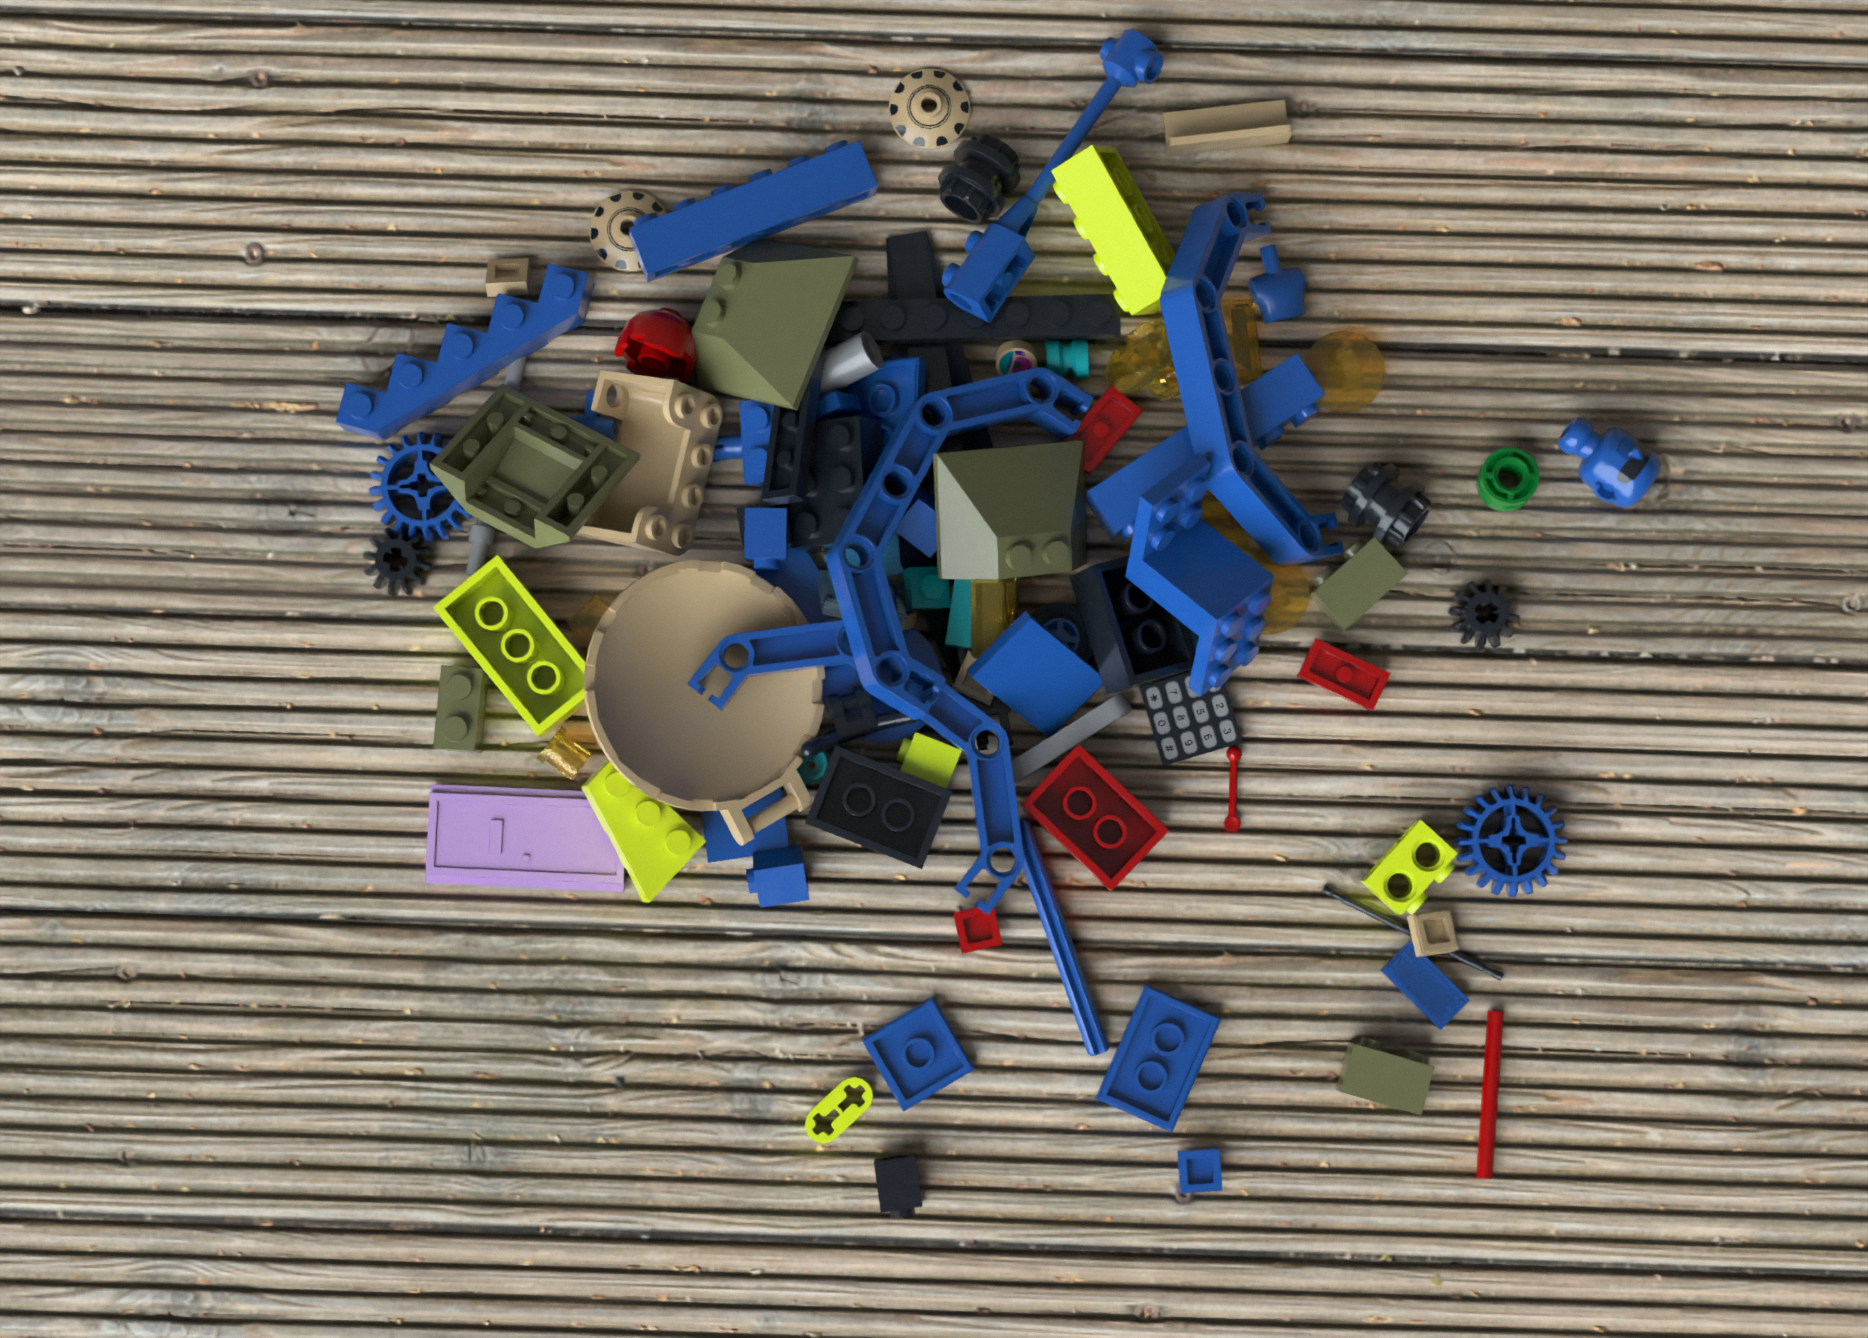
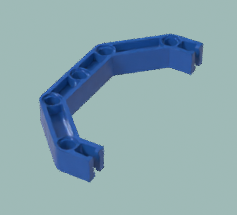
(1212, 389)
(864, 590)
(950, 716)

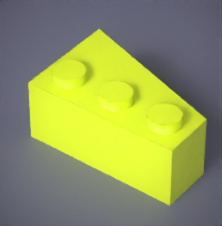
(644, 831)

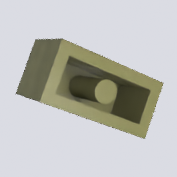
(1357, 583)
(461, 709)
(1384, 1076)

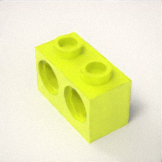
(1402, 860)

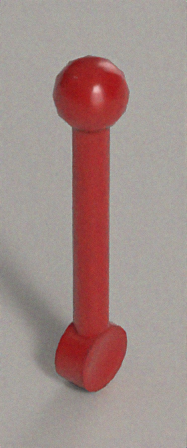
(1232, 822)

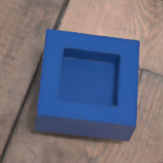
(837, 404)
(1199, 1170)

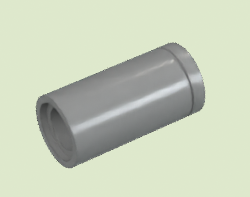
(850, 362)

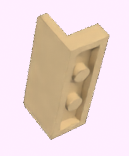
(1226, 127)

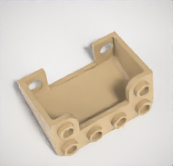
(676, 439)

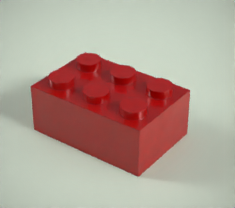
(1094, 817)

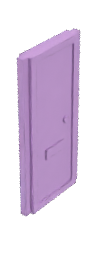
(519, 840)

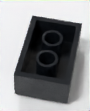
(839, 467)
(1128, 630)
(878, 807)

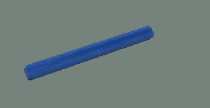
(1061, 943)

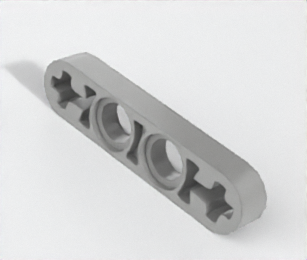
(1070, 737)

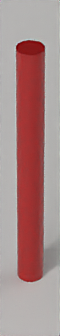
(1490, 1094)

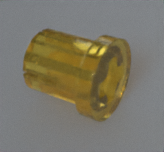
(564, 754)

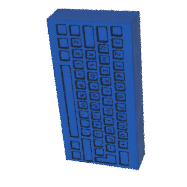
(1424, 985)

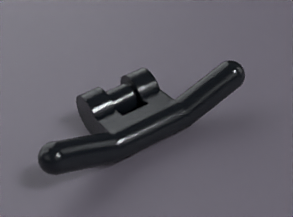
(845, 731)

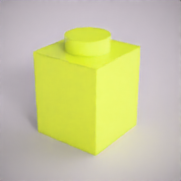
(928, 759)

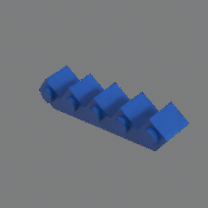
(468, 356)

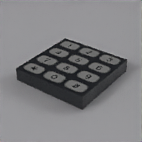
(1188, 723)

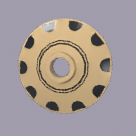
(923, 128)
(606, 224)

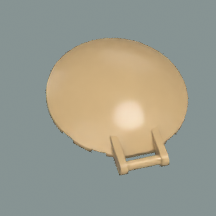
(671, 736)

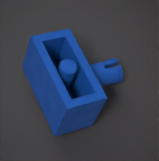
(751, 443)

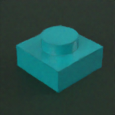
(925, 590)

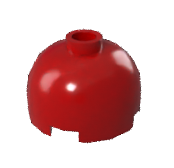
(658, 345)

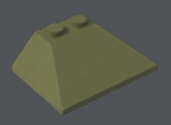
(769, 319)
(530, 469)
(1010, 511)

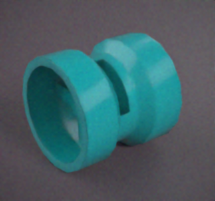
(1068, 358)

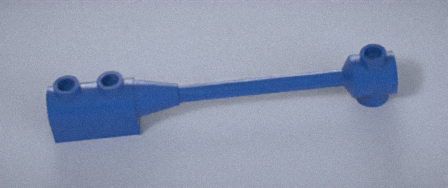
(1001, 252)

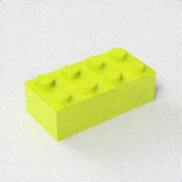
(1118, 225)
(517, 645)

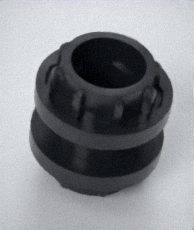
(976, 183)
(1386, 504)

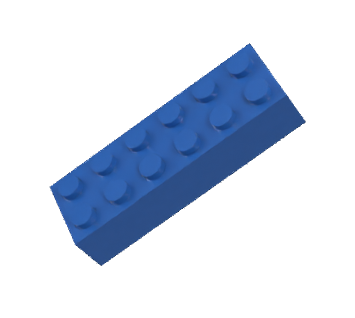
(1270, 404)

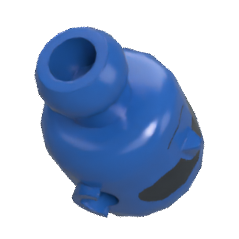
(1612, 463)

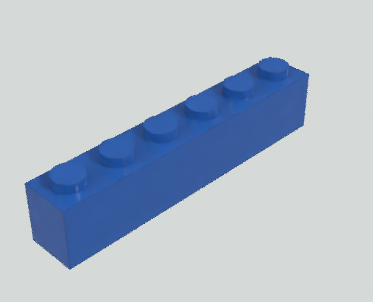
(752, 210)

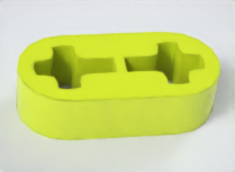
(845, 1117)

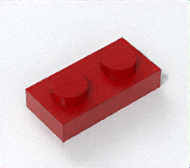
(1105, 426)
(1343, 674)

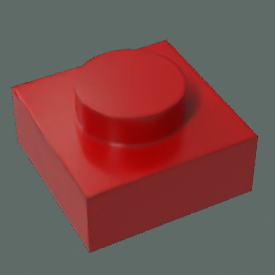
(977, 929)

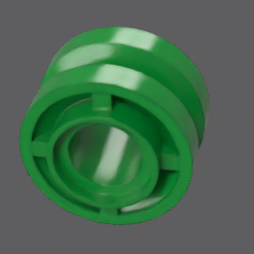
(1520, 466)

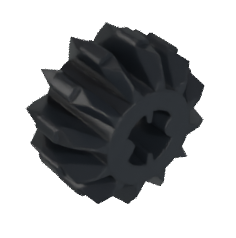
(387, 572)
(1477, 600)

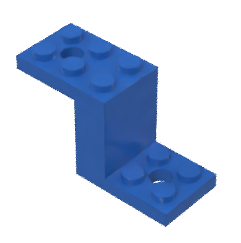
(1198, 575)

